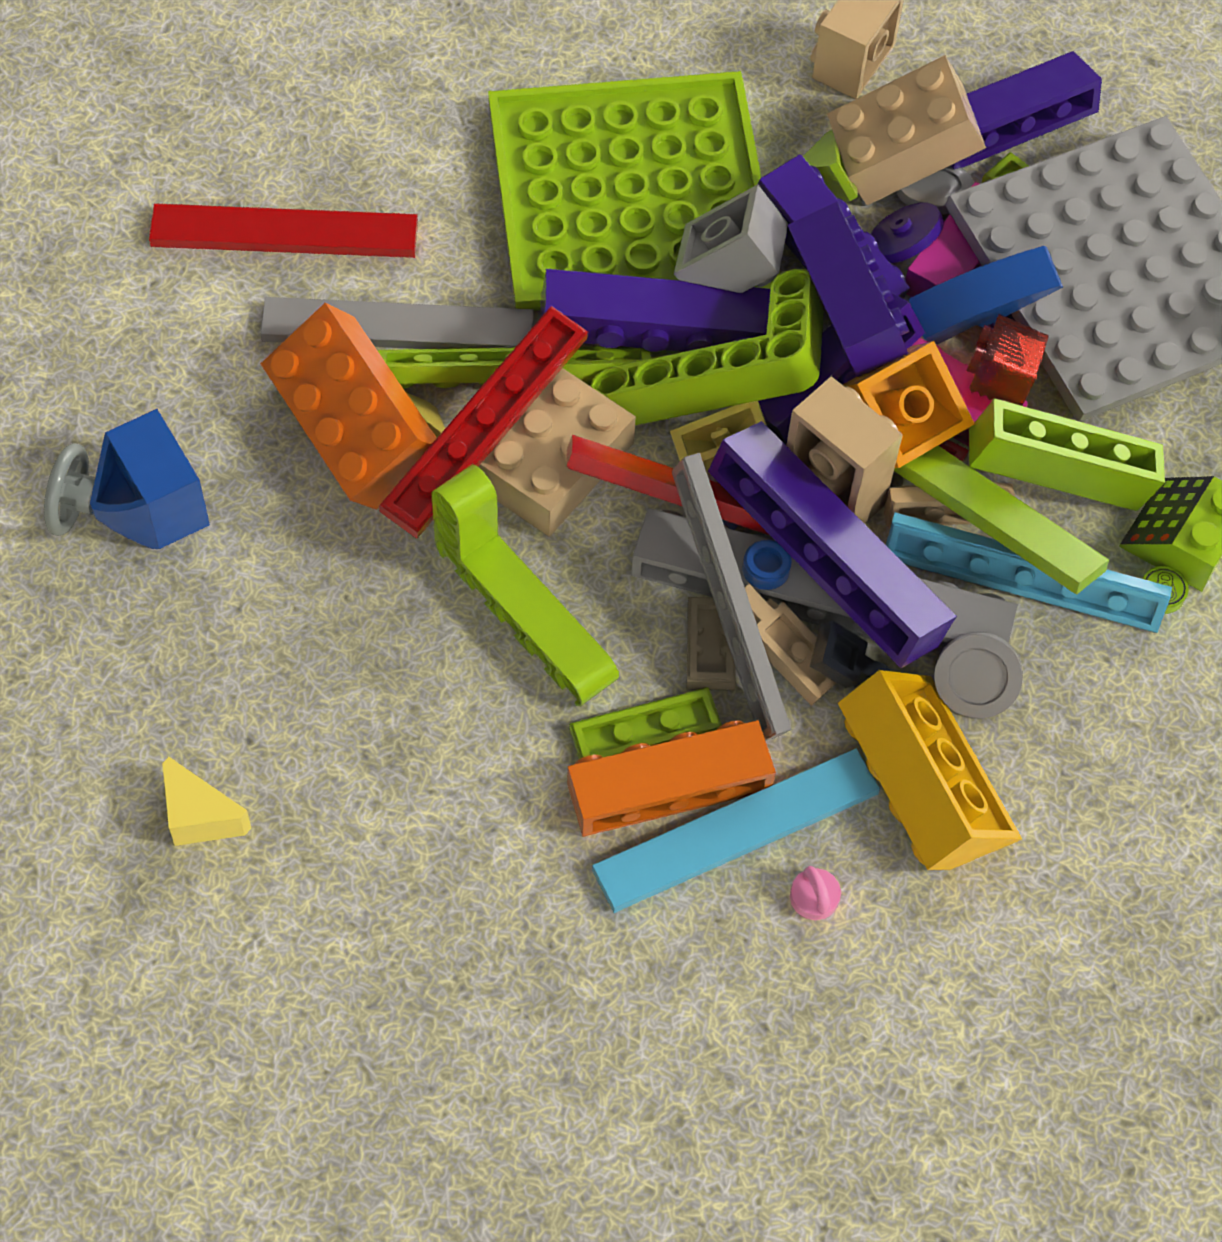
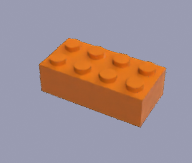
(349, 404)

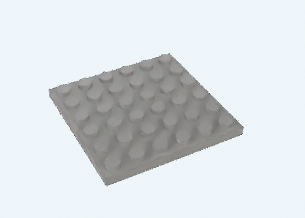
(1135, 257)

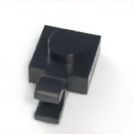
(842, 656)

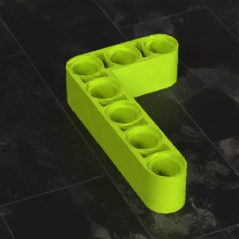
(730, 372)
(468, 535)

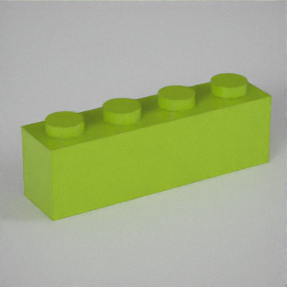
(1066, 455)

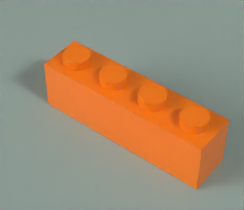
(670, 777)

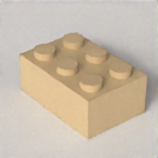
(906, 130)
(846, 446)
(532, 457)

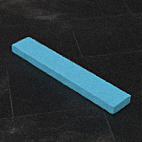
(993, 565)
(734, 830)

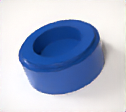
(766, 565)

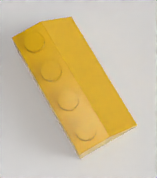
(927, 770)

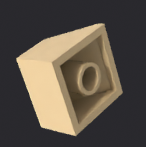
(854, 42)

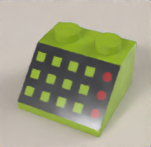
(1181, 528)

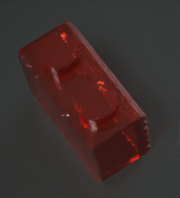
(1006, 360)

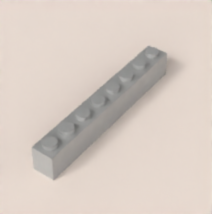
(670, 557)

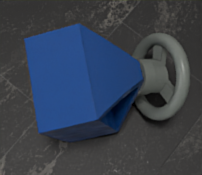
(139, 488)

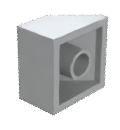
(734, 244)

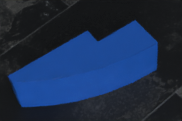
(984, 293)

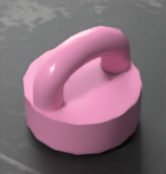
(815, 893)

